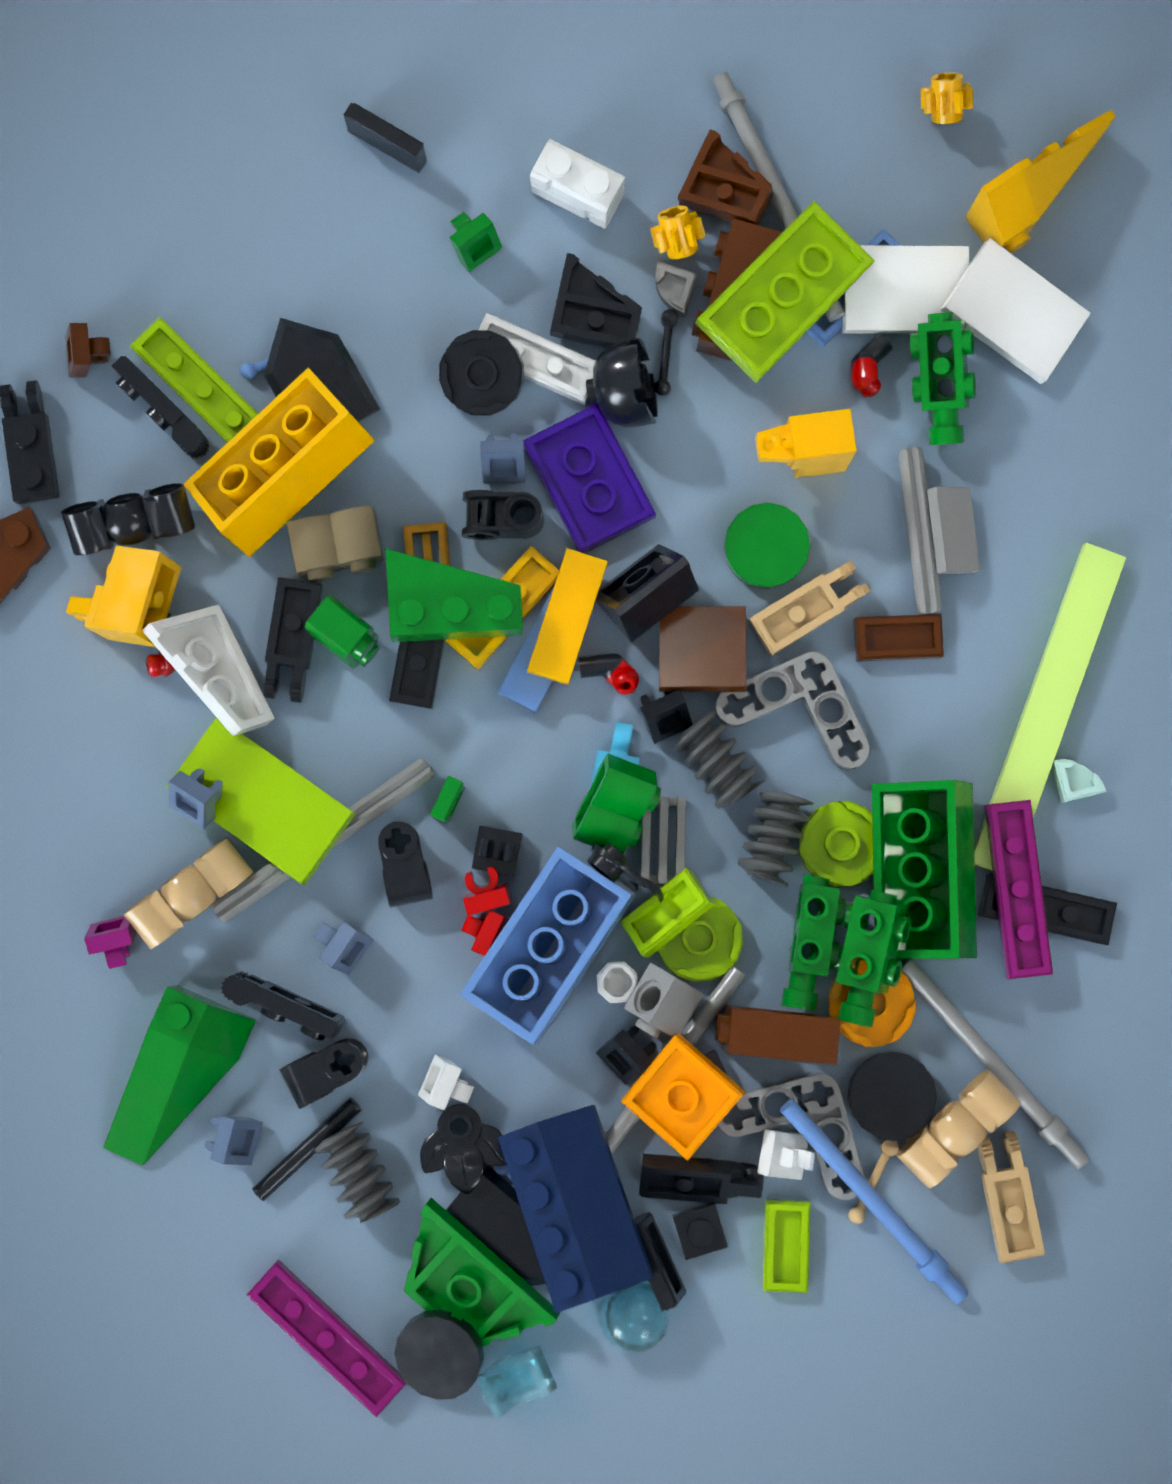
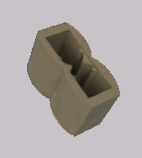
(336, 543)

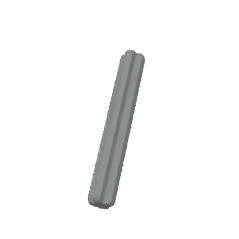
(919, 531)

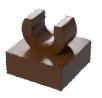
(84, 350)

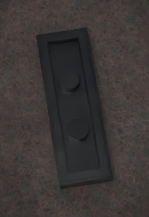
(417, 673)
(1065, 912)

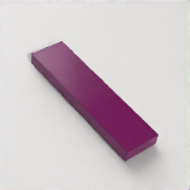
(1018, 889)
(327, 1338)

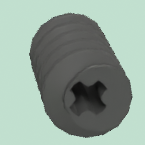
(717, 761)
(774, 836)
(357, 1174)

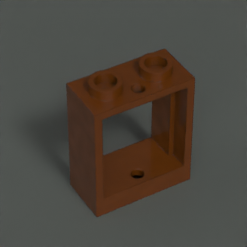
(778, 1034)

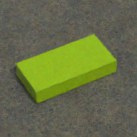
(657, 923)
(786, 1245)

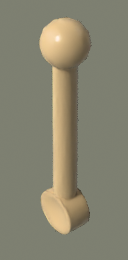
(888, 1148)

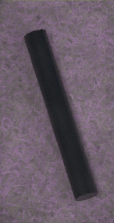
(305, 1150)

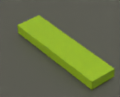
(193, 379)

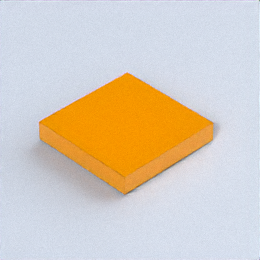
(682, 1096)

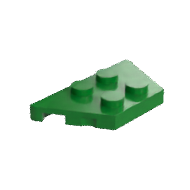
(469, 1280)

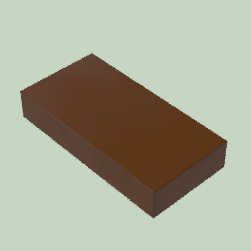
(898, 637)

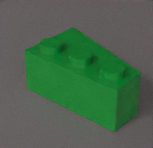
(448, 602)

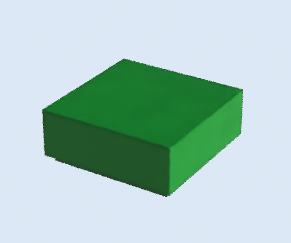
(448, 799)

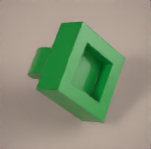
(474, 239)

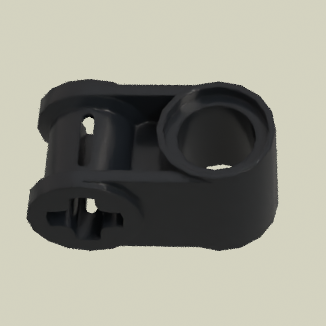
(498, 515)
(406, 873)
(319, 1073)

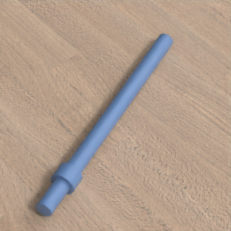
(929, 1261)

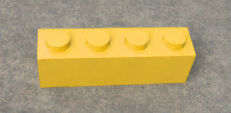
(278, 463)

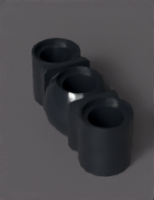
(128, 519)

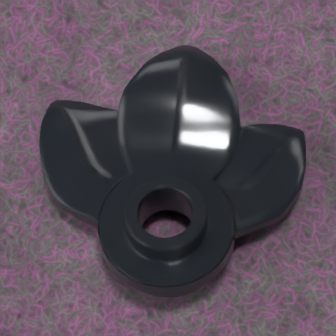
(610, 864)
(464, 1154)

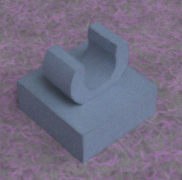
(502, 460)
(192, 798)
(343, 946)
(234, 1140)

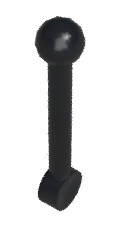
(668, 320)

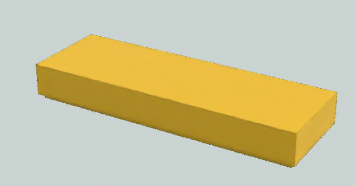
(536, 579)
(567, 616)

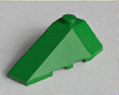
(179, 1063)

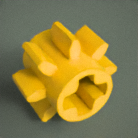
(947, 98)
(677, 232)

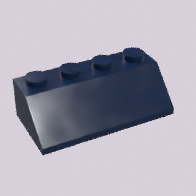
(575, 1208)

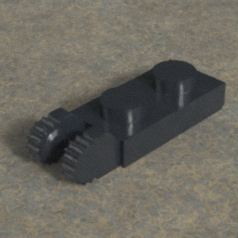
(161, 408)
(28, 446)
(288, 640)
(282, 1004)

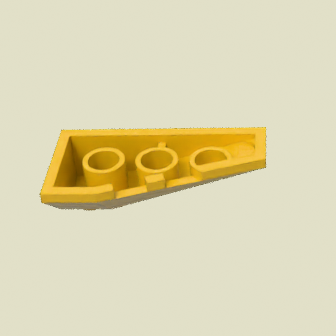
(1022, 194)

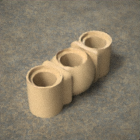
(188, 893)
(958, 1128)

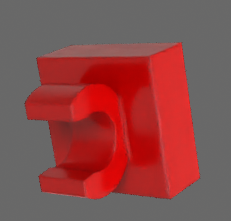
(487, 896)
(484, 931)

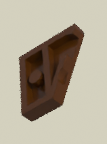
(725, 184)
(20, 548)

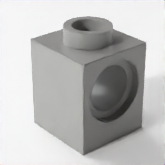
(662, 1002)

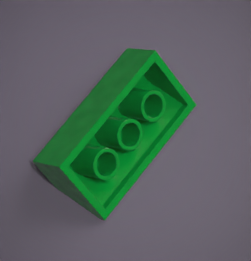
(929, 862)

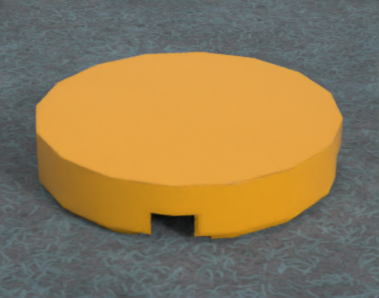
(892, 1016)

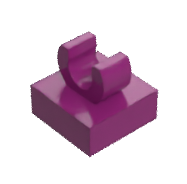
(112, 938)

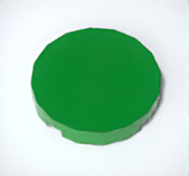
(766, 545)

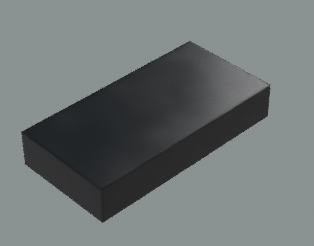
(385, 137)
(666, 1282)

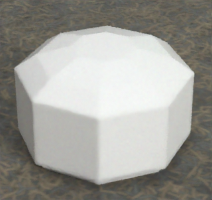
(616, 981)

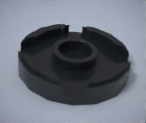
(481, 372)
(892, 1096)
(439, 1355)

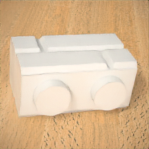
(577, 183)

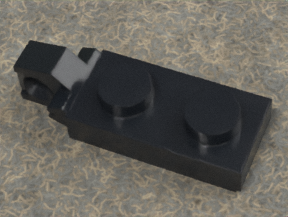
(698, 1179)

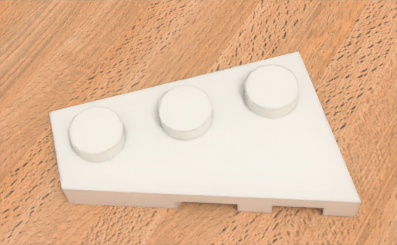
(213, 665)

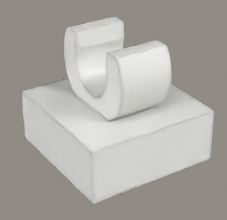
(443, 1082)
(784, 1155)

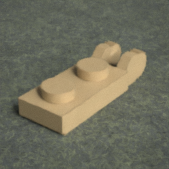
(805, 610)
(1010, 1203)

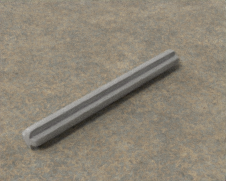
(366, 811)

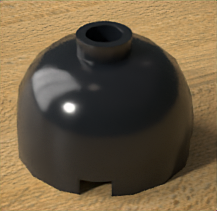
(624, 385)

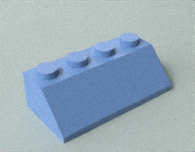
(547, 946)

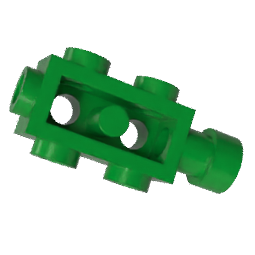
(938, 366)
(819, 934)
(876, 948)

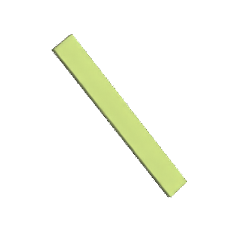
(1055, 684)

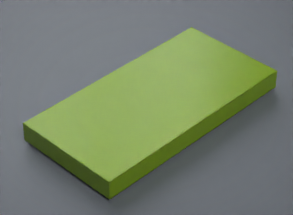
(784, 291)
(268, 802)

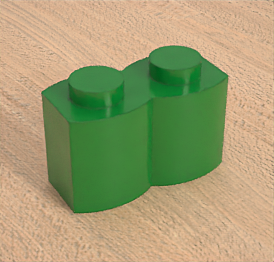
(343, 632)
(616, 804)

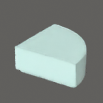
(1075, 780)

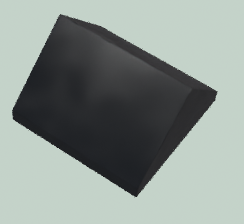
(647, 591)

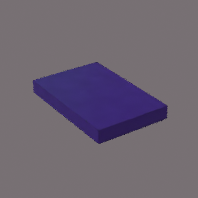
(589, 479)

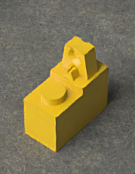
(810, 443)
(134, 594)

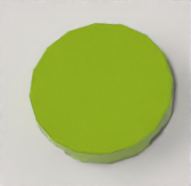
(838, 843)
(705, 946)

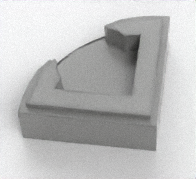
(674, 286)

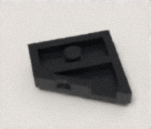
(592, 309)

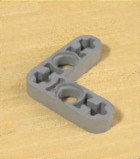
(798, 689)
(830, 1112)

